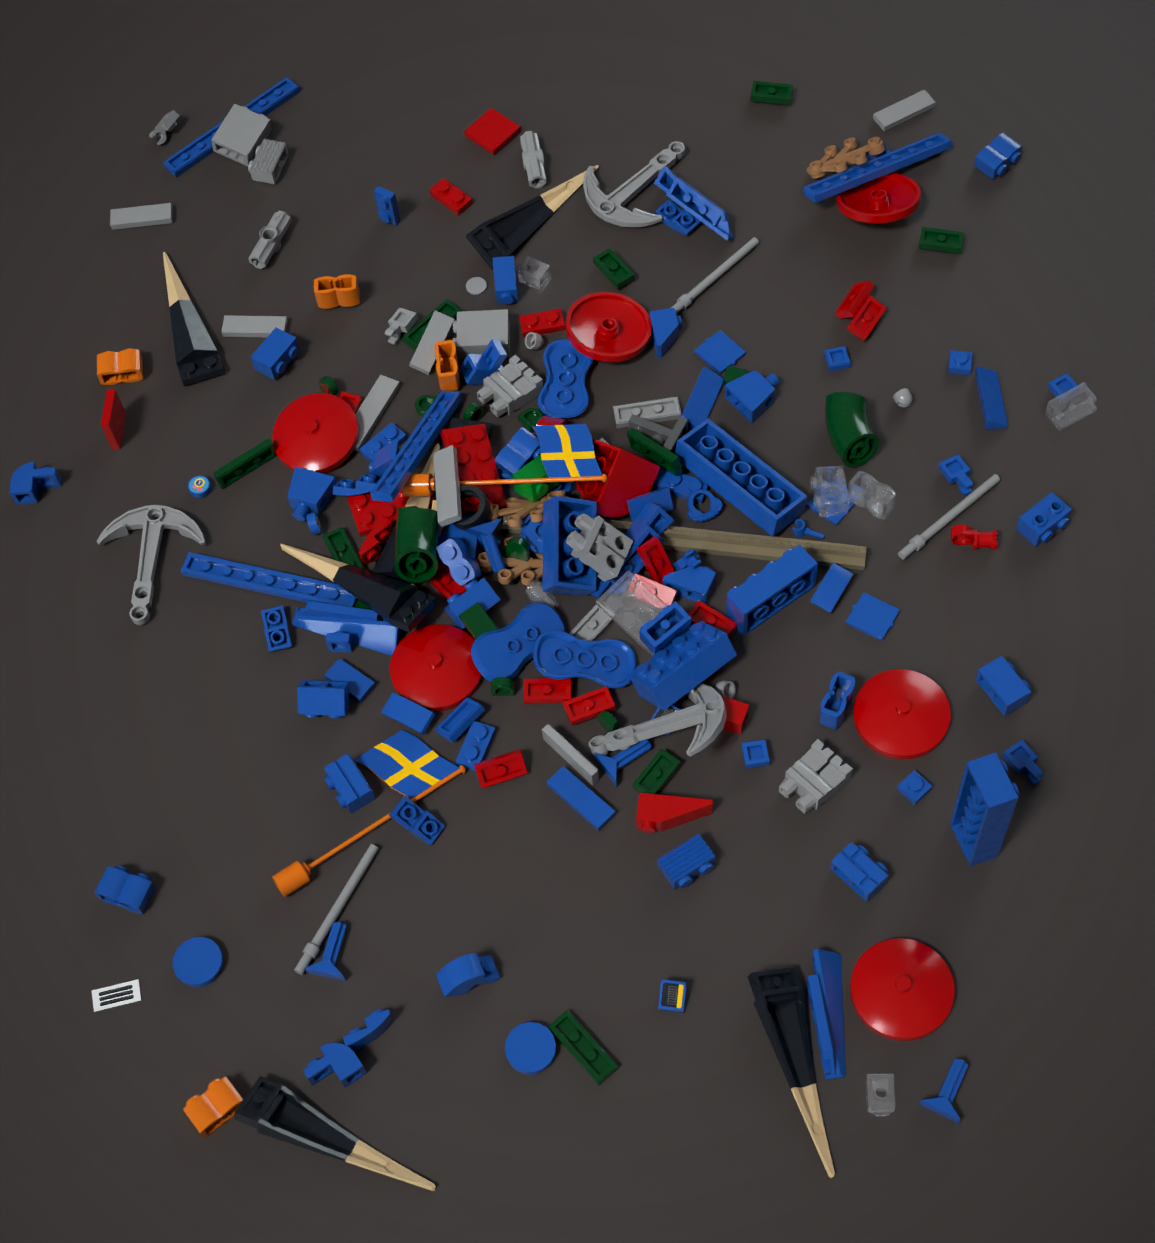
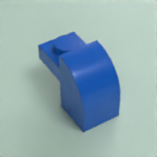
(479, 366)
(28, 480)
(465, 972)
(338, 1059)

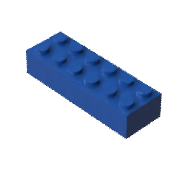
(740, 477)
(983, 808)

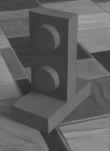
(660, 434)

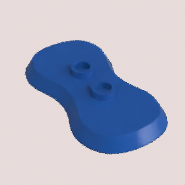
(564, 389)
(510, 648)
(565, 656)

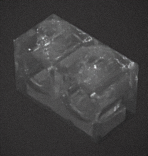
(830, 485)

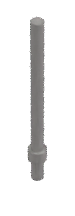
(686, 299)
(918, 541)
(312, 949)

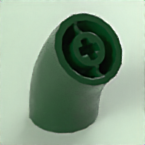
(850, 428)
(416, 544)

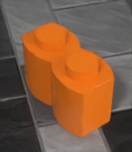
(336, 291)
(447, 365)
(119, 366)
(213, 1107)

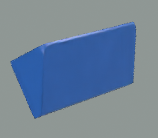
(702, 397)
(990, 398)

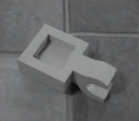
(166, 124)
(400, 322)

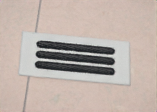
(116, 995)

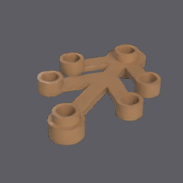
(839, 162)
(522, 508)
(521, 567)

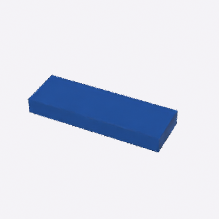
(581, 798)

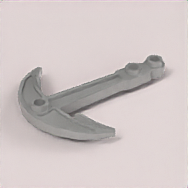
(611, 206)
(152, 534)
(709, 712)

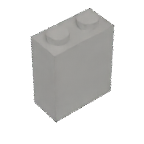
(241, 134)
(478, 328)

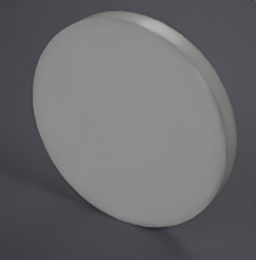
(476, 285)

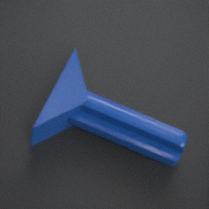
(489, 542)
(613, 764)
(327, 965)
(943, 1103)

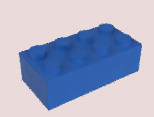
(560, 569)
(771, 589)
(682, 665)

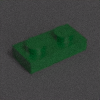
(771, 92)
(941, 240)
(613, 268)
(656, 773)

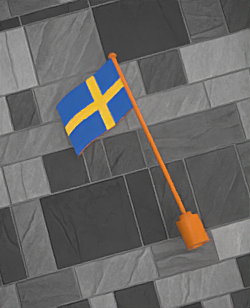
(565, 454)
(405, 767)

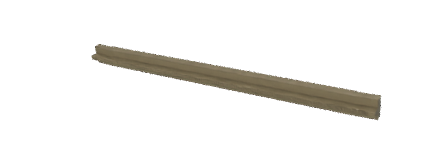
(743, 545)

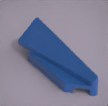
(694, 202)
(648, 524)
(362, 625)
(827, 1011)

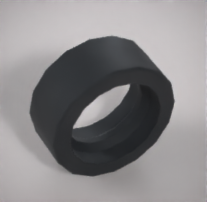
(484, 508)

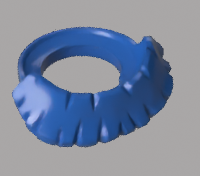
(715, 506)

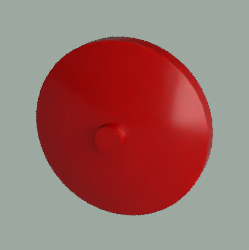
(881, 200)
(608, 327)
(316, 433)
(435, 667)
(901, 714)
(902, 989)

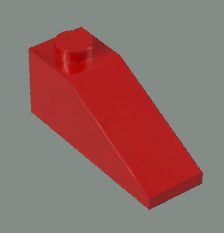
(665, 811)

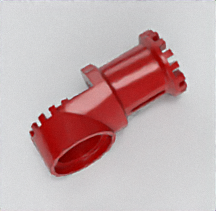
(965, 535)

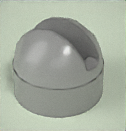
(533, 341)
(903, 398)
(725, 688)

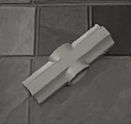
(533, 159)
(270, 239)

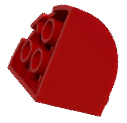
(627, 478)

